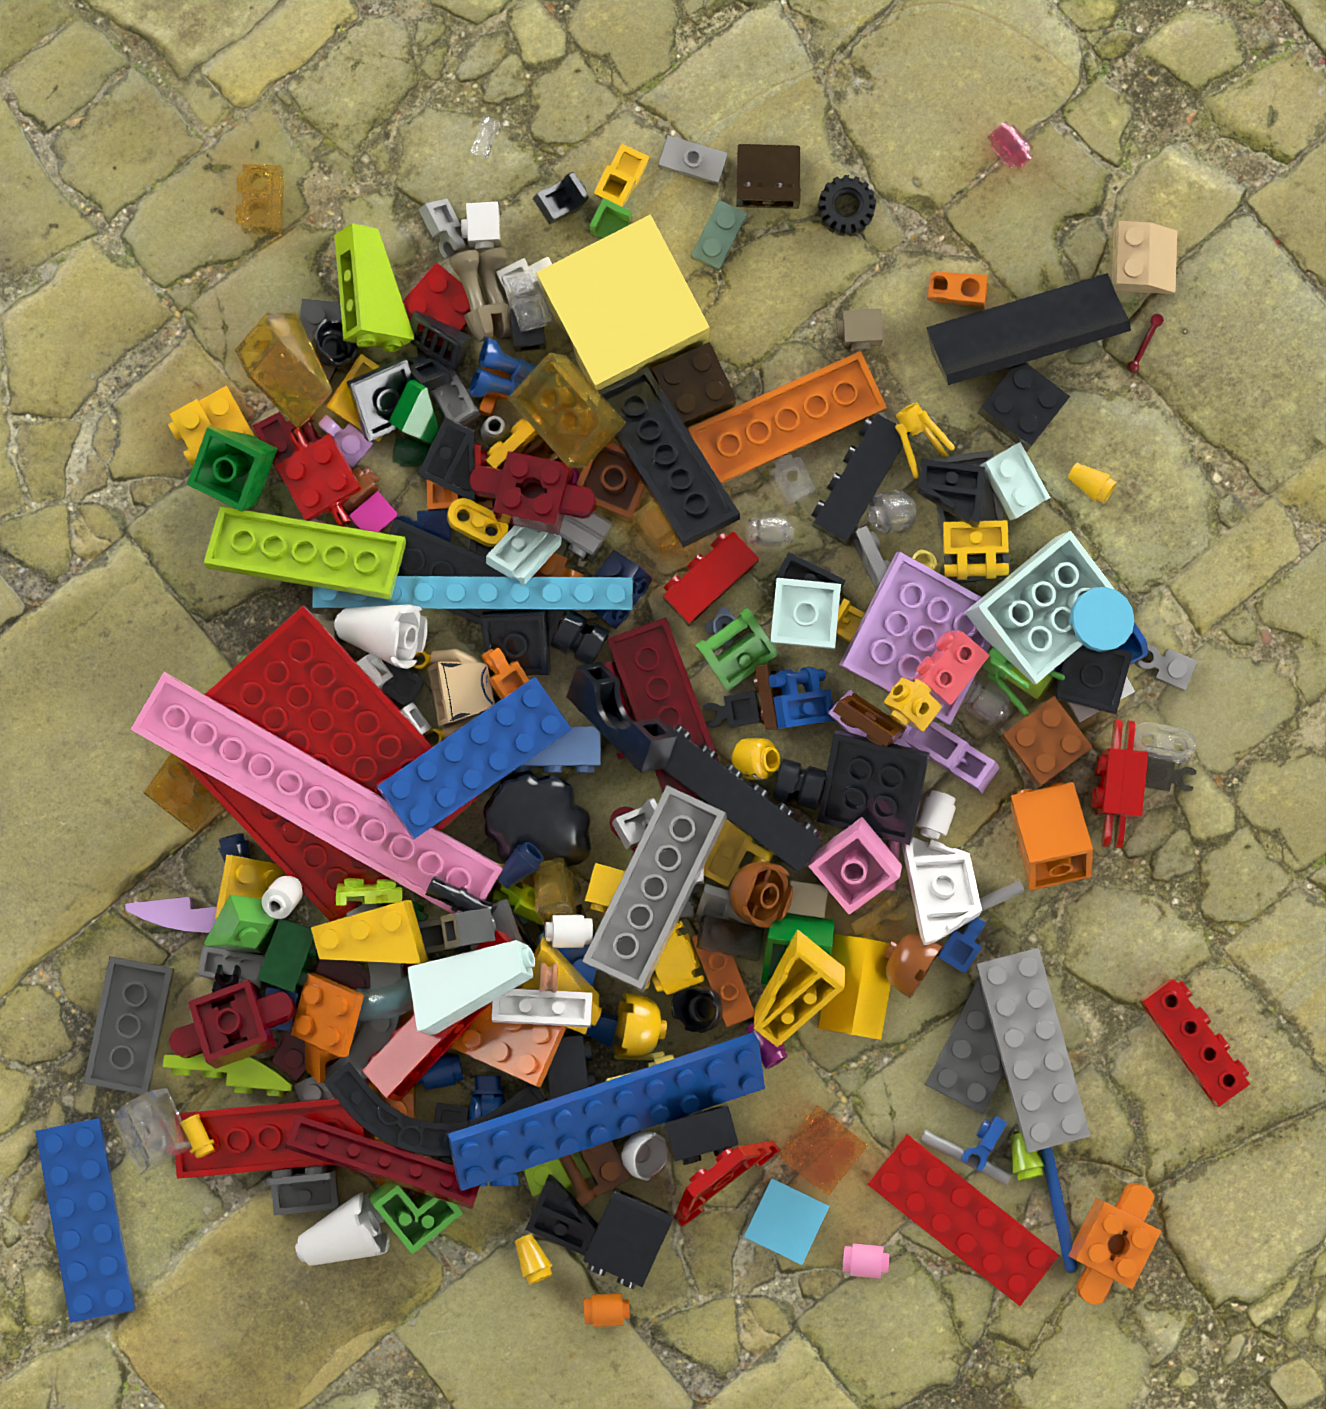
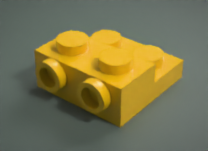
(215, 410)

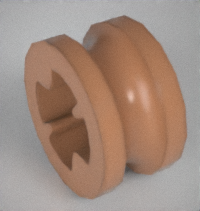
(549, 977)

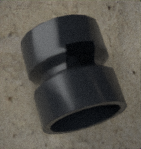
(580, 638)
(799, 784)

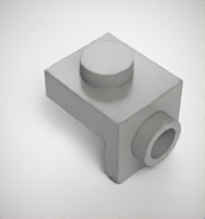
(633, 824)

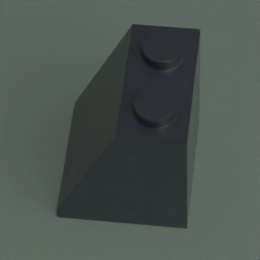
(628, 1238)

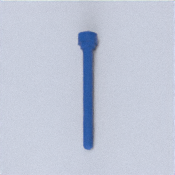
(1058, 1208)

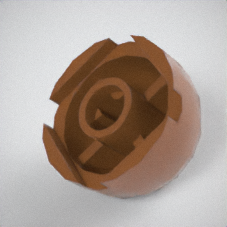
(761, 893)
(909, 962)

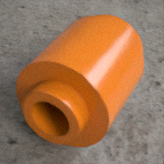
(606, 1310)

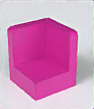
(374, 514)

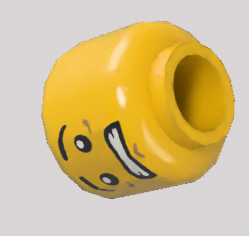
(755, 758)

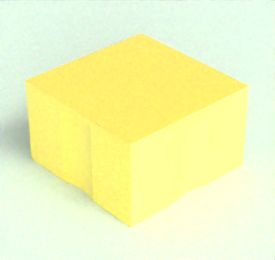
(623, 304)

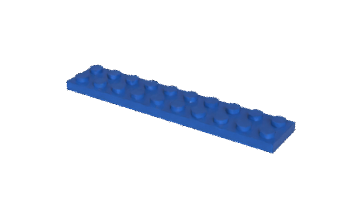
(606, 1111)

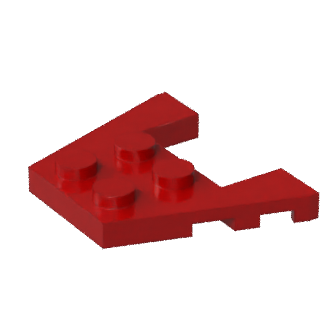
(729, 1167)

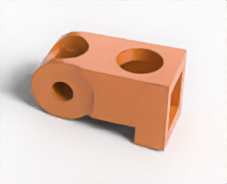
(958, 289)

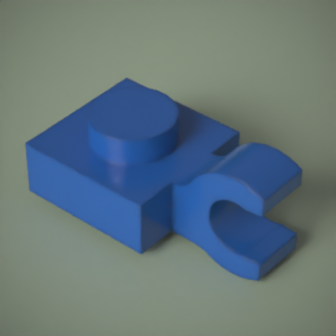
(960, 948)
(989, 1134)

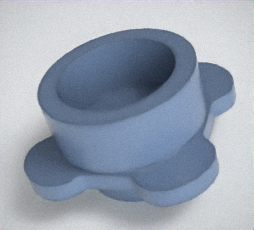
(723, 617)

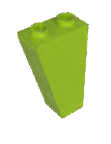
(368, 291)

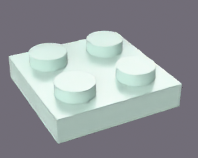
(805, 613)

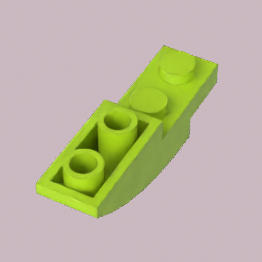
(242, 1074)

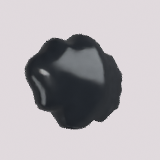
(538, 813)

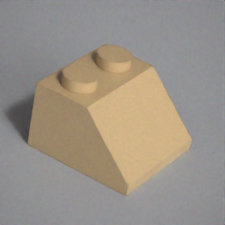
(1144, 258)

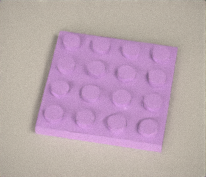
(906, 622)

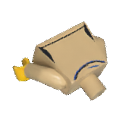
(458, 688)

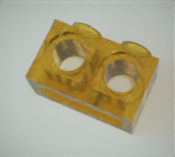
(268, 198)

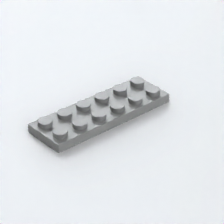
(1032, 1050)

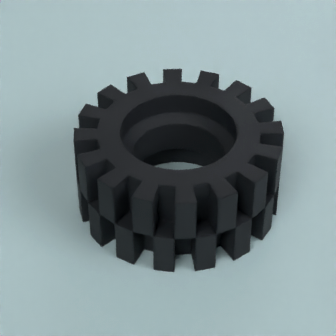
(851, 187)

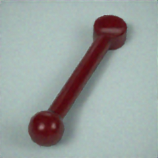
(1156, 321)

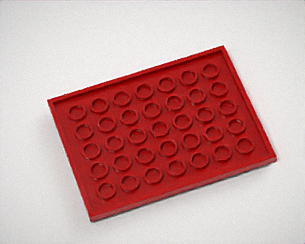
(328, 707)

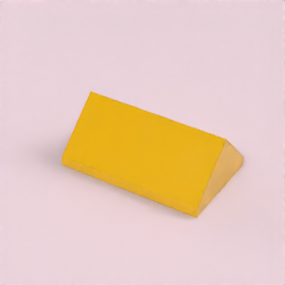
(864, 1000)

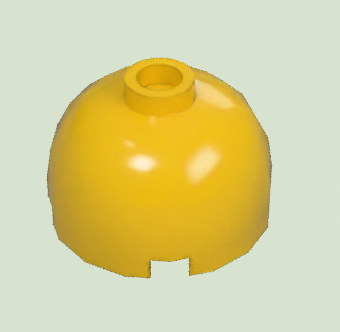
(638, 1026)

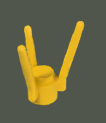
(916, 420)

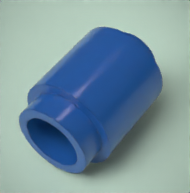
(443, 1073)

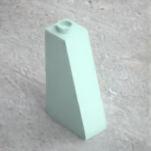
(463, 983)

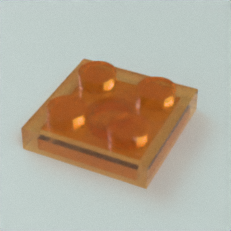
(822, 1150)

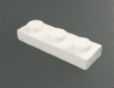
(543, 1008)

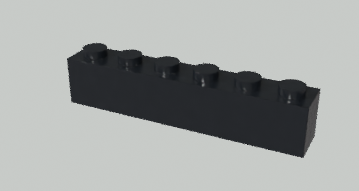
(744, 804)

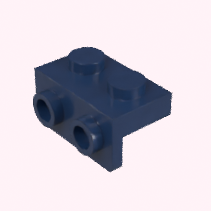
(620, 566)

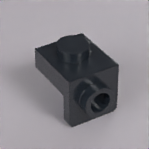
(562, 198)

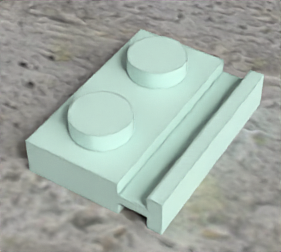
(1015, 481)
(522, 552)

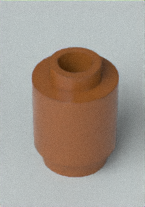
(367, 480)

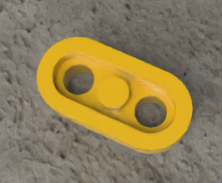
(478, 521)

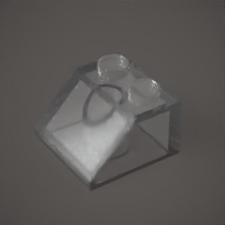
(151, 1129)

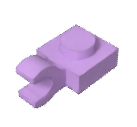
(349, 440)

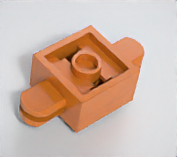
(1114, 1243)

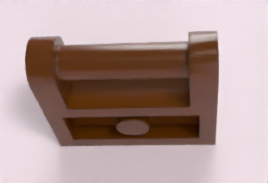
(604, 1166)

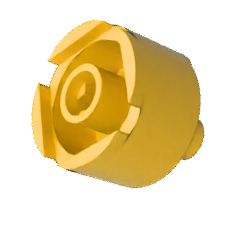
(677, 964)

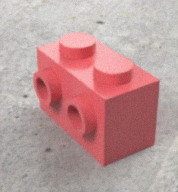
(951, 666)

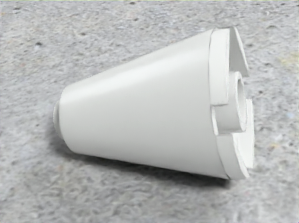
(385, 631)
(344, 1234)

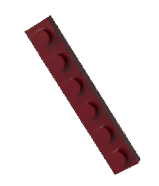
(378, 1161)

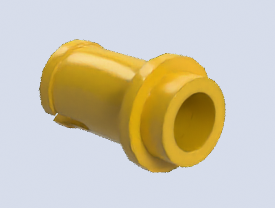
(197, 1136)

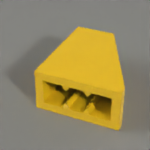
(568, 978)

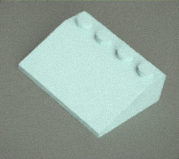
(1032, 607)

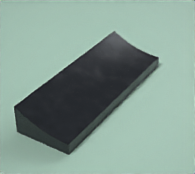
(1027, 329)

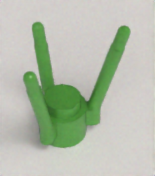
(999, 666)

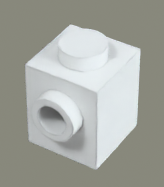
(482, 225)

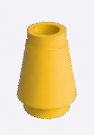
(1092, 482)
(532, 1259)

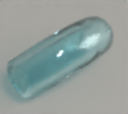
(386, 1001)

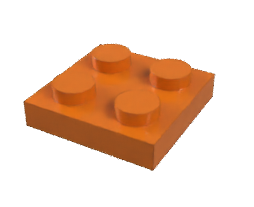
(327, 1014)

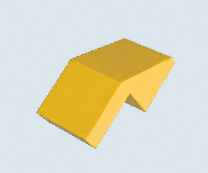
(622, 175)

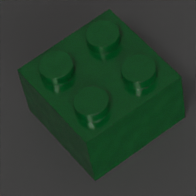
(289, 956)

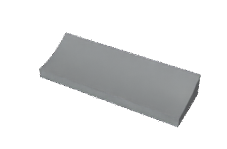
(655, 888)

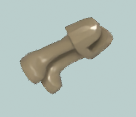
(484, 319)

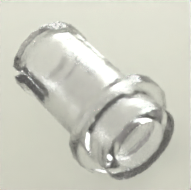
(485, 137)

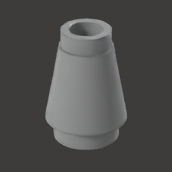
(502, 434)

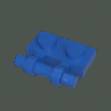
(801, 708)

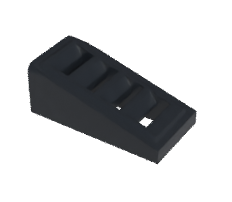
(459, 340)

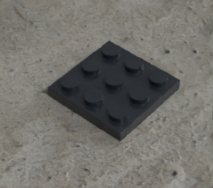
(873, 784)

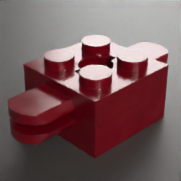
(533, 492)
(232, 1024)

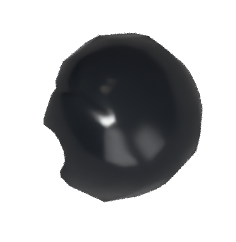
(329, 344)
(697, 1008)

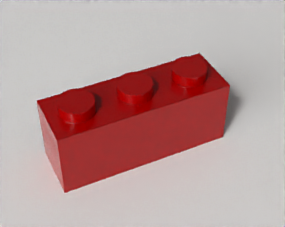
(709, 577)

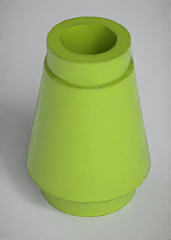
(1024, 1164)

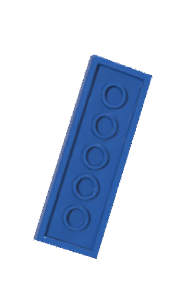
(473, 758)
(85, 1220)

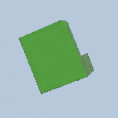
(609, 219)

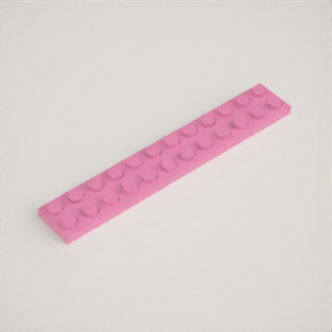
(306, 791)

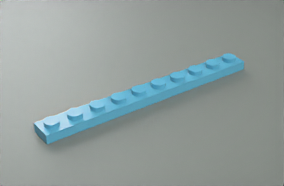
(493, 593)

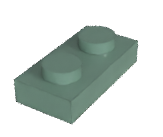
(718, 235)

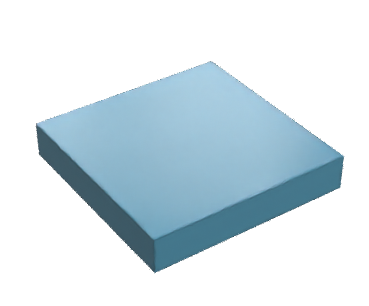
(786, 1221)

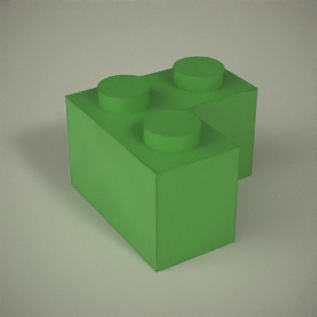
(413, 1220)

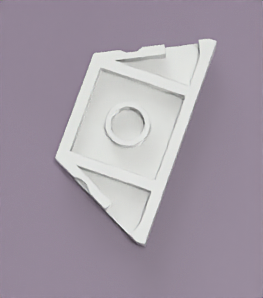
(941, 888)

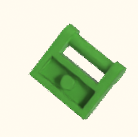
(742, 657)

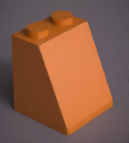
(1052, 835)

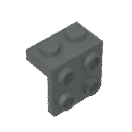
(303, 1191)

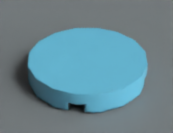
(1102, 619)

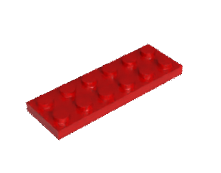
(257, 1137)
(963, 1219)

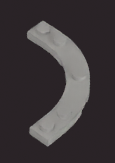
(373, 1034)

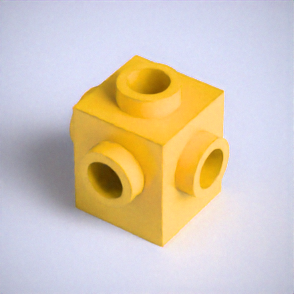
(912, 704)

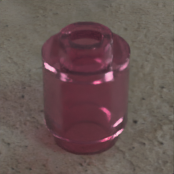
(1011, 145)

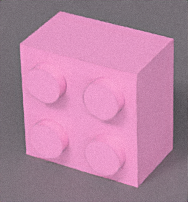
(855, 865)

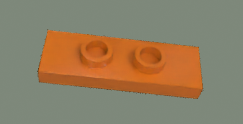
(727, 982)

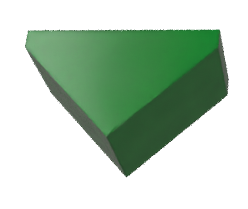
(415, 413)

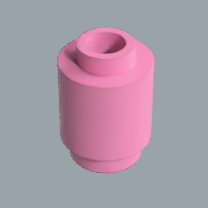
(865, 1261)

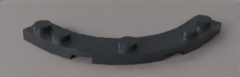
(402, 1130)

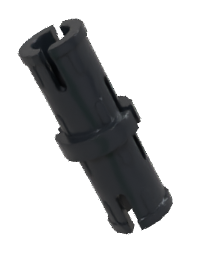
(455, 897)

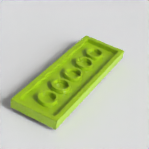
(305, 552)

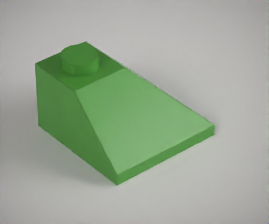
(242, 926)

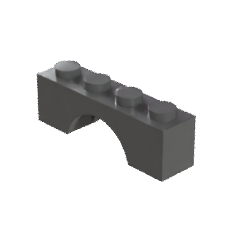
(457, 930)

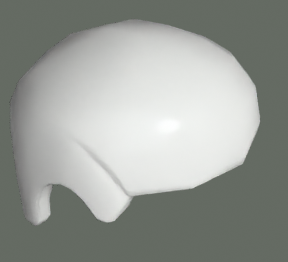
(644, 1154)

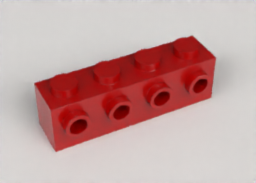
(1194, 1041)

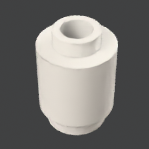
(936, 815)
(282, 897)
(569, 931)

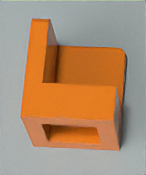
(317, 1060)

